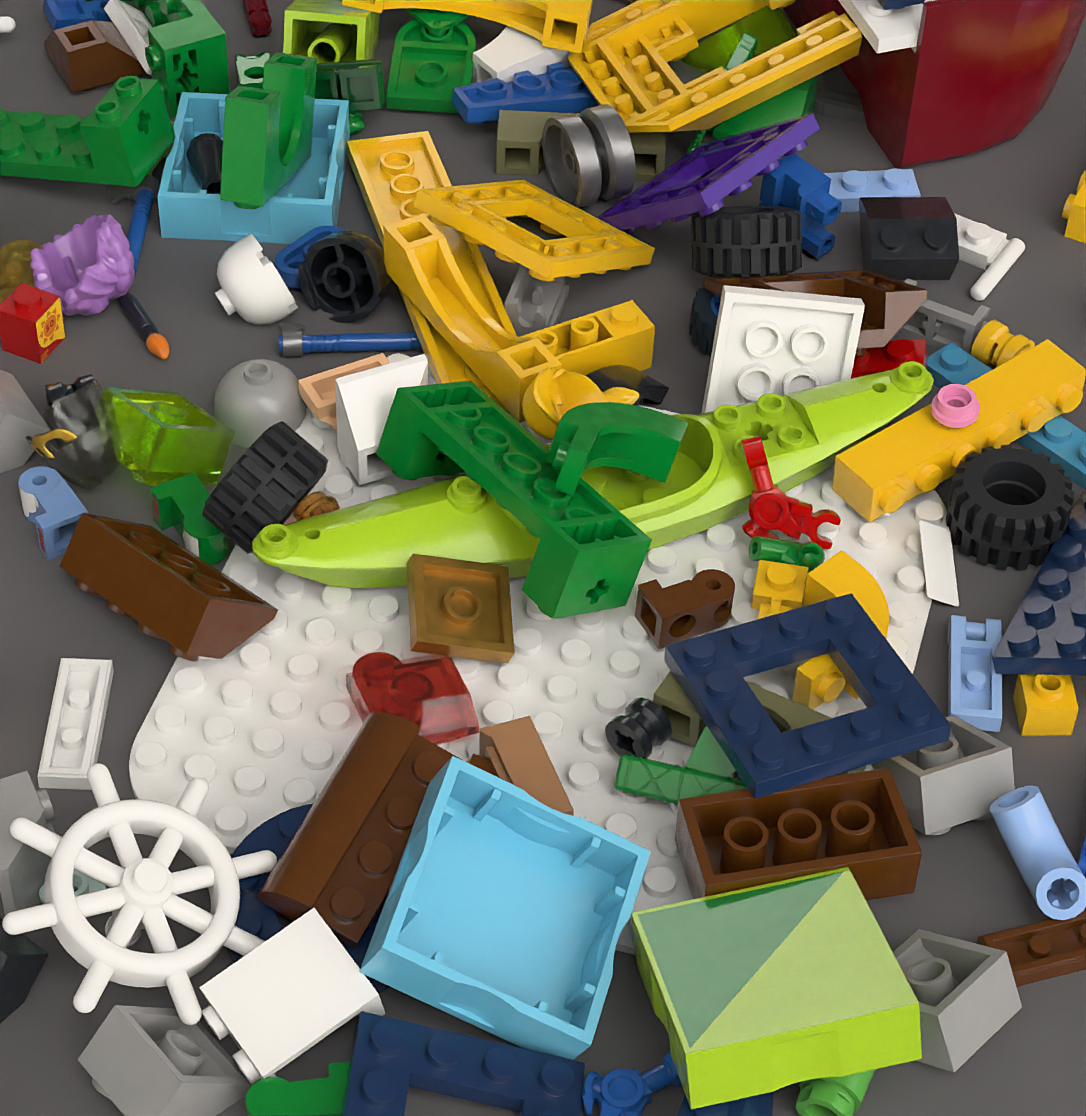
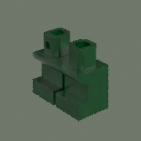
(353, 81)

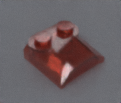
(416, 688)

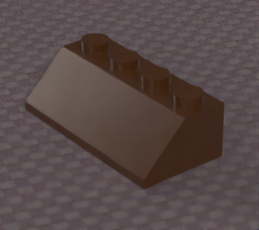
(163, 587)

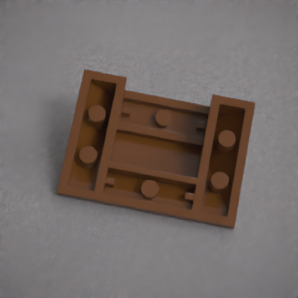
(886, 300)

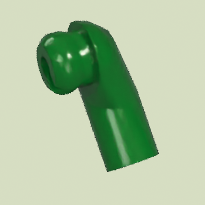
(786, 552)

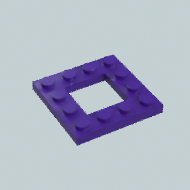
(725, 171)

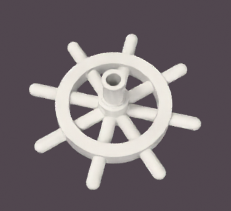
(139, 893)

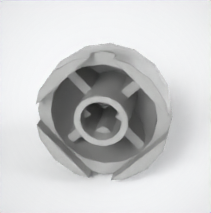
(256, 397)

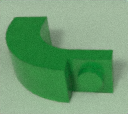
(614, 437)

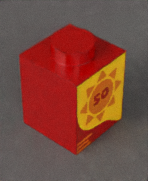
(31, 323)

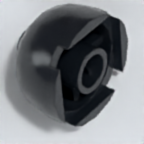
(344, 276)

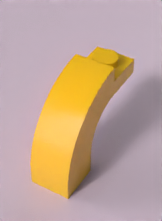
(840, 575)

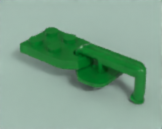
(430, 60)

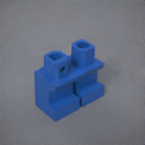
(806, 190)

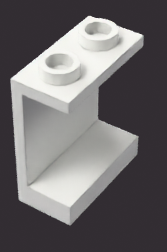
(287, 996)

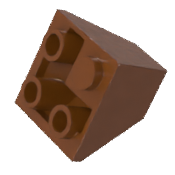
(91, 55)

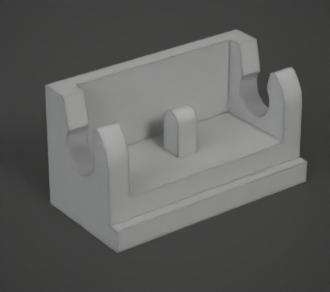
(535, 302)
(944, 324)

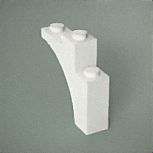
(513, 53)

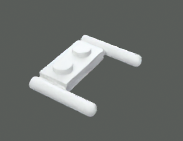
(987, 250)

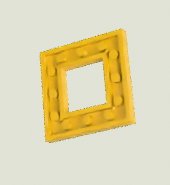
(482, 215)

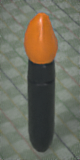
(147, 330)

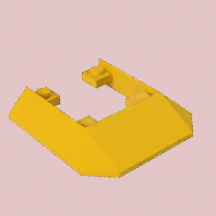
(630, 49)

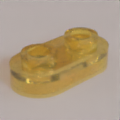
(15, 266)

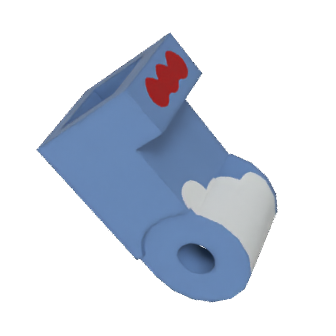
(52, 507)

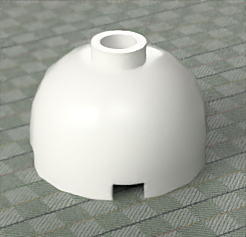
(252, 284)

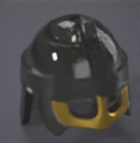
(82, 436)

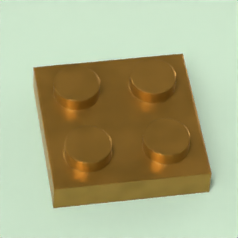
(460, 608)

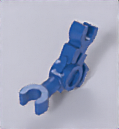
(625, 1090)

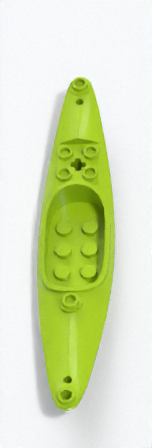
(706, 486)

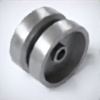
(589, 156)

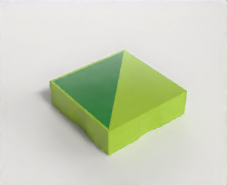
(775, 987)

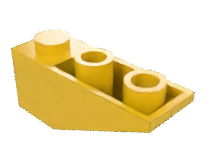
(601, 339)

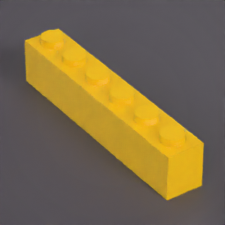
(922, 452)

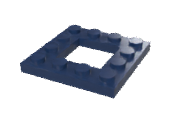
(897, 713)
(401, 1054)

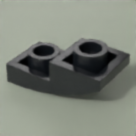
(631, 379)

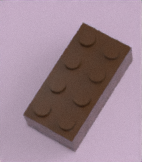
(809, 829)

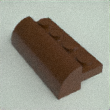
(357, 828)

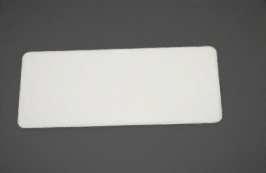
(938, 563)

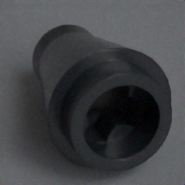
(206, 161)

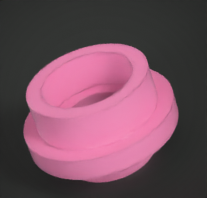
(955, 406)

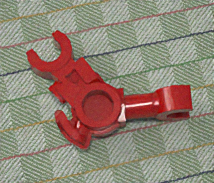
(775, 510)

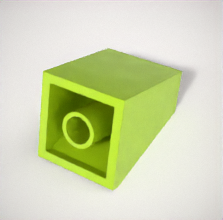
(330, 31)

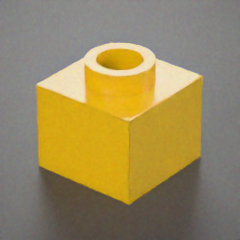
(1045, 704)

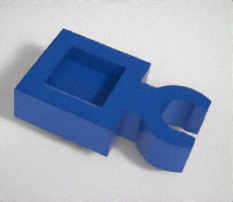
(71, 12)

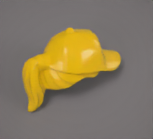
(561, 390)

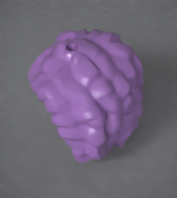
(85, 266)

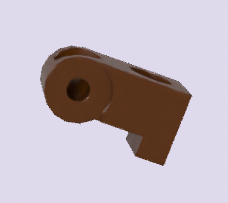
(685, 607)

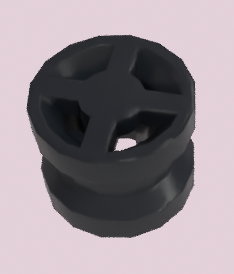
(638, 729)

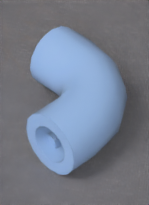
(1040, 852)

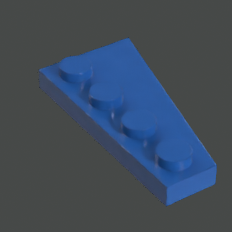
(552, 91)

